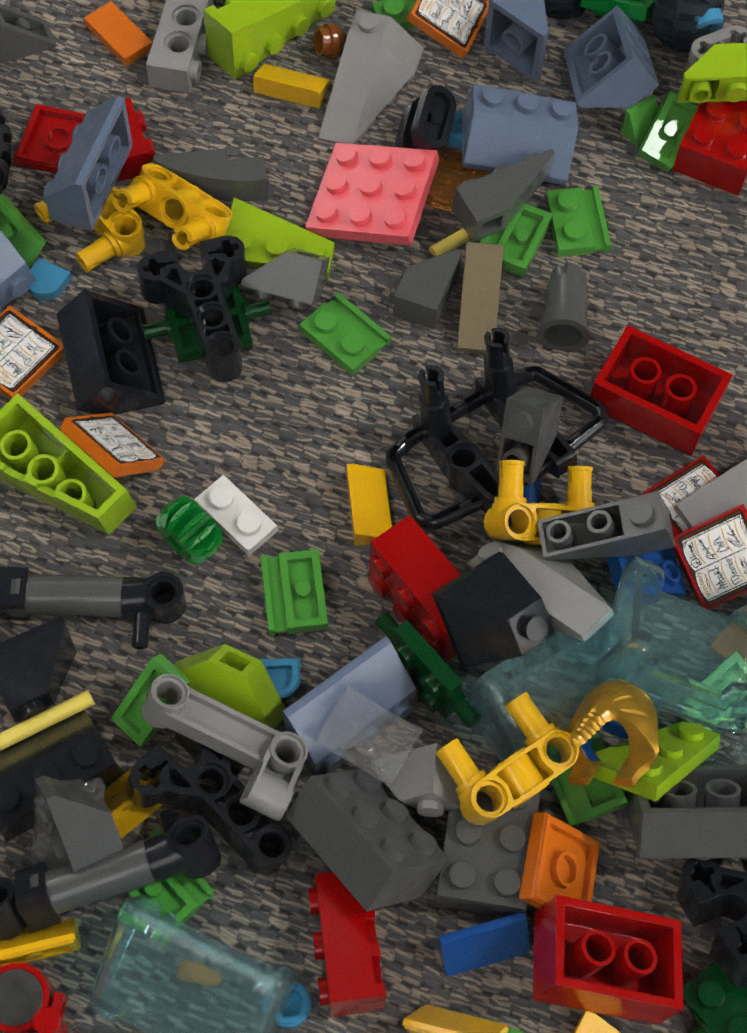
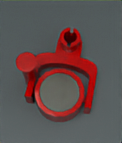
(29, 1001)

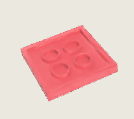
(373, 193)

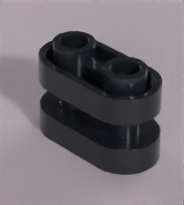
(427, 120)

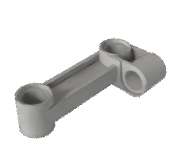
(234, 736)

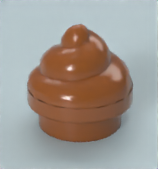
(329, 40)

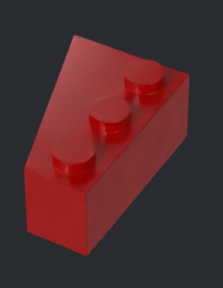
(348, 950)

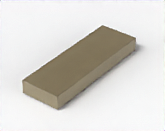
(479, 295)

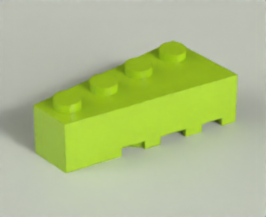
(253, 29)
(56, 471)

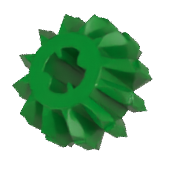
(189, 530)

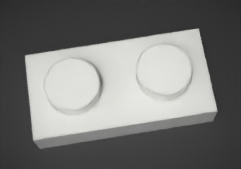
(236, 515)

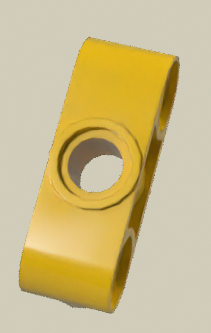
(161, 196)
(112, 228)
(525, 515)
(518, 775)

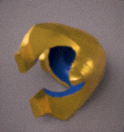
(623, 713)

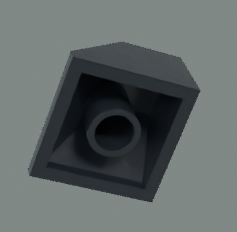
(492, 613)
(35, 668)

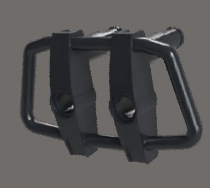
(462, 460)

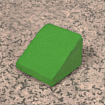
(638, 119)

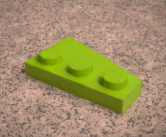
(270, 236)
(680, 752)

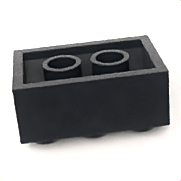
(108, 355)
(62, 752)

